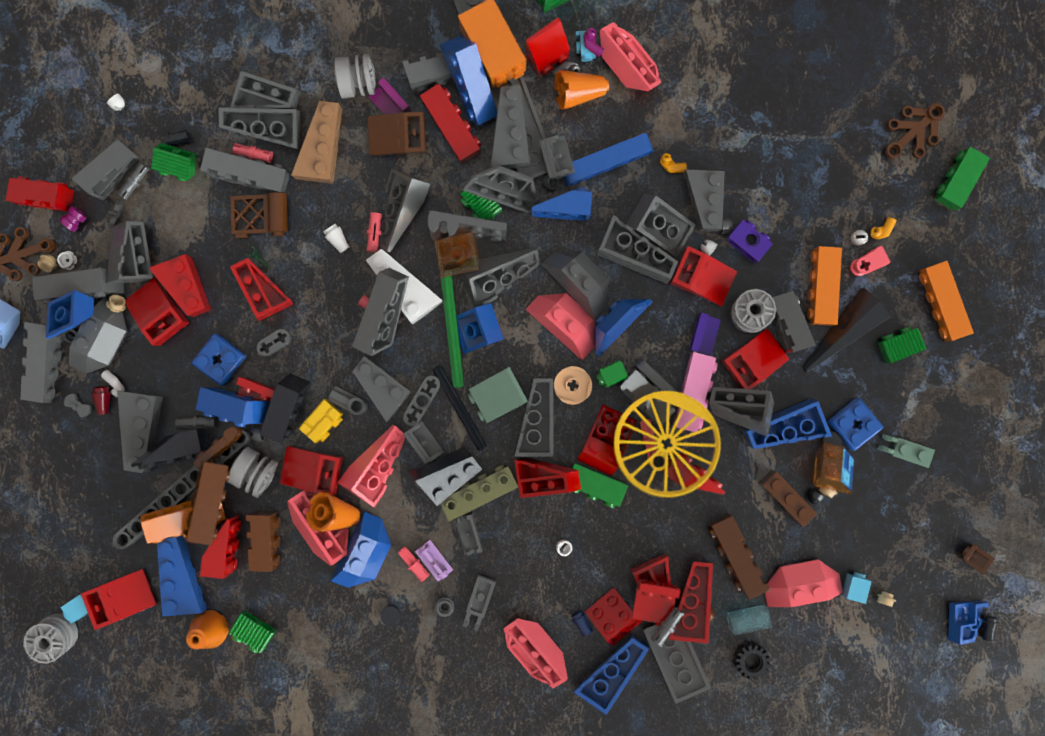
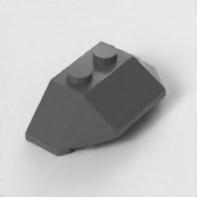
(504, 188)
(580, 279)
(97, 339)

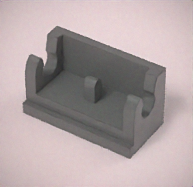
(557, 157)
(423, 442)
(468, 534)

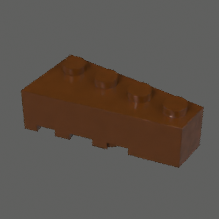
(206, 503)
(738, 557)

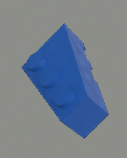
(231, 407)

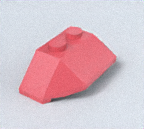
(628, 59)
(565, 321)
(327, 545)
(803, 584)
(536, 651)

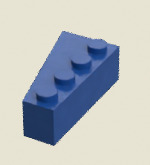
(470, 78)
(790, 425)
(178, 579)
(611, 676)

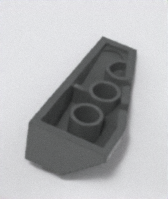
(404, 200)
(498, 273)

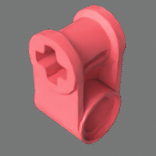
(871, 261)

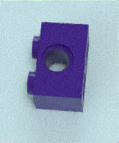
(738, 236)

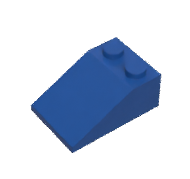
(569, 206)

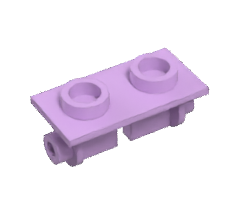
(434, 560)

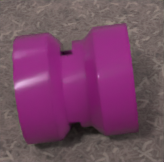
(73, 218)

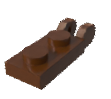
(219, 446)

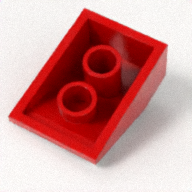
(547, 48)

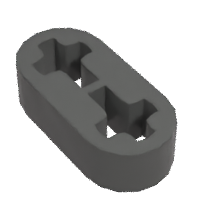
(271, 339)

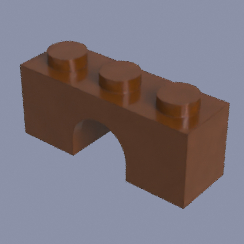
(790, 500)

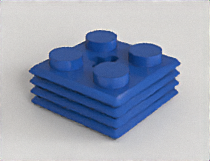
(230, 357)
(867, 424)

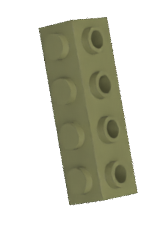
(479, 492)

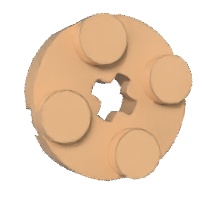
(582, 380)

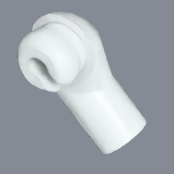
(113, 381)

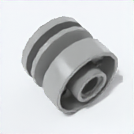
(354, 76)
(761, 303)
(250, 471)
(50, 638)

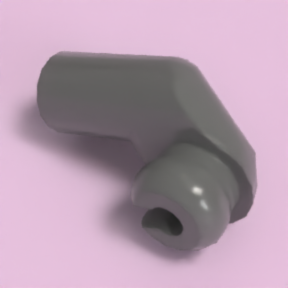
(568, 66)

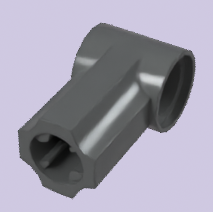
(346, 400)

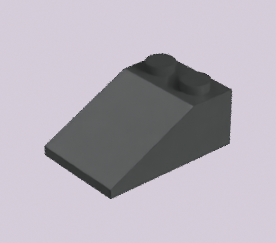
(660, 224)

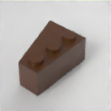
(263, 540)

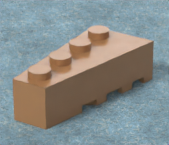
(320, 147)

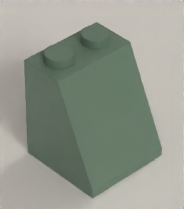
(497, 395)

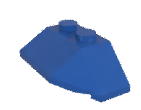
(617, 321)
(365, 552)

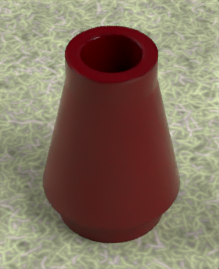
(101, 398)

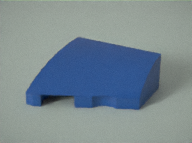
(965, 620)

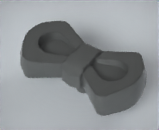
(72, 401)

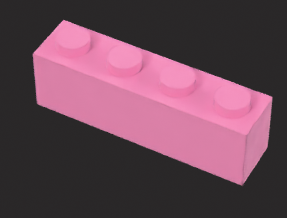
(696, 385)

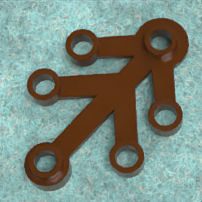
(917, 129)
(14, 254)

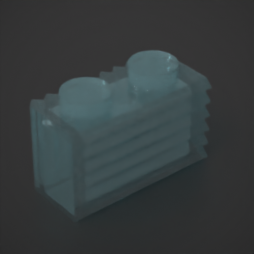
(749, 620)

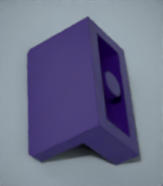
(704, 334)

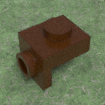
(977, 558)

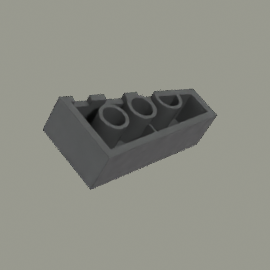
(270, 125)
(244, 172)
(636, 252)
(382, 312)
(40, 364)
(138, 425)
(537, 426)

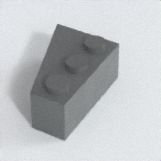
(107, 170)
(707, 196)
(128, 254)
(636, 387)
(743, 407)

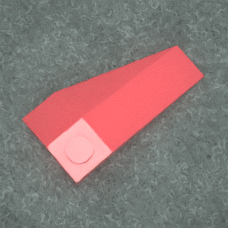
(370, 471)

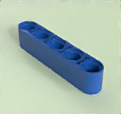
(610, 158)

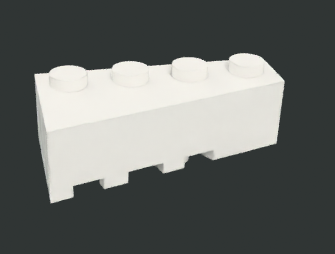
(418, 298)

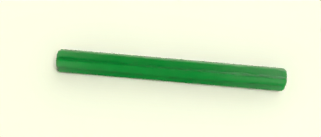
(452, 332)

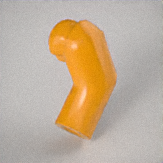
(670, 166)
(883, 231)

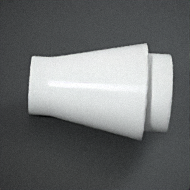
(336, 238)

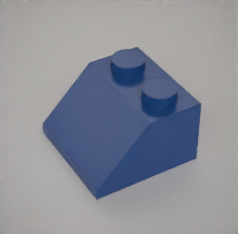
(68, 312)
(478, 328)

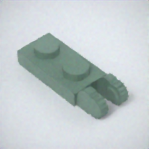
(908, 451)

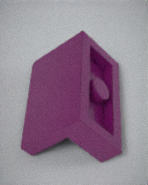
(388, 99)

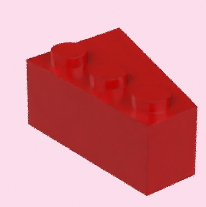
(39, 194)
(259, 291)

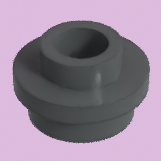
(444, 613)

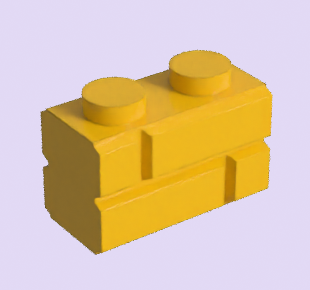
(321, 421)

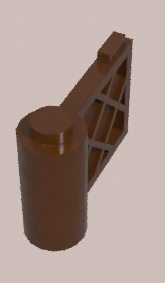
(274, 214)

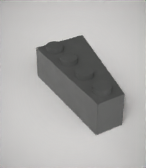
(510, 139)
(89, 282)

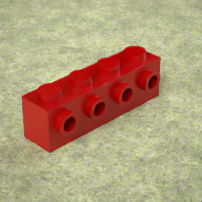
(450, 123)

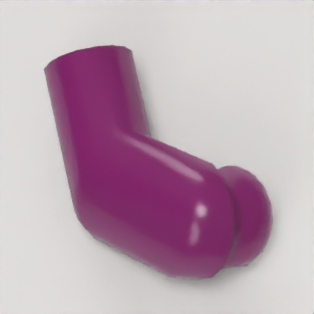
(590, 42)

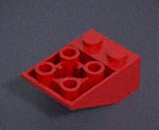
(703, 276)
(155, 313)
(755, 360)
(598, 446)
(311, 470)
(688, 477)
(220, 556)
(118, 599)

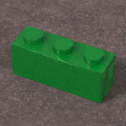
(961, 178)
(600, 486)

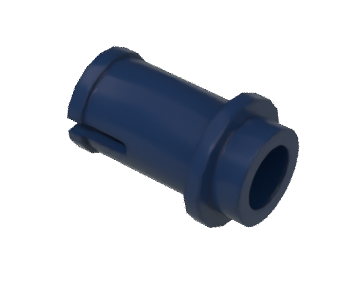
(581, 622)

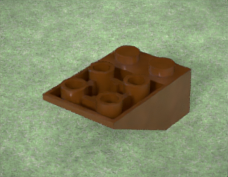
(397, 134)

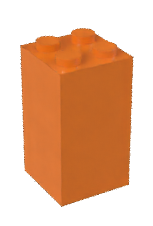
(495, 42)

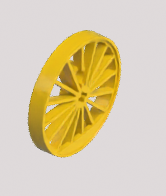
(685, 403)

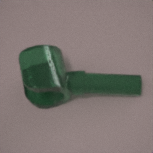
(255, 255)

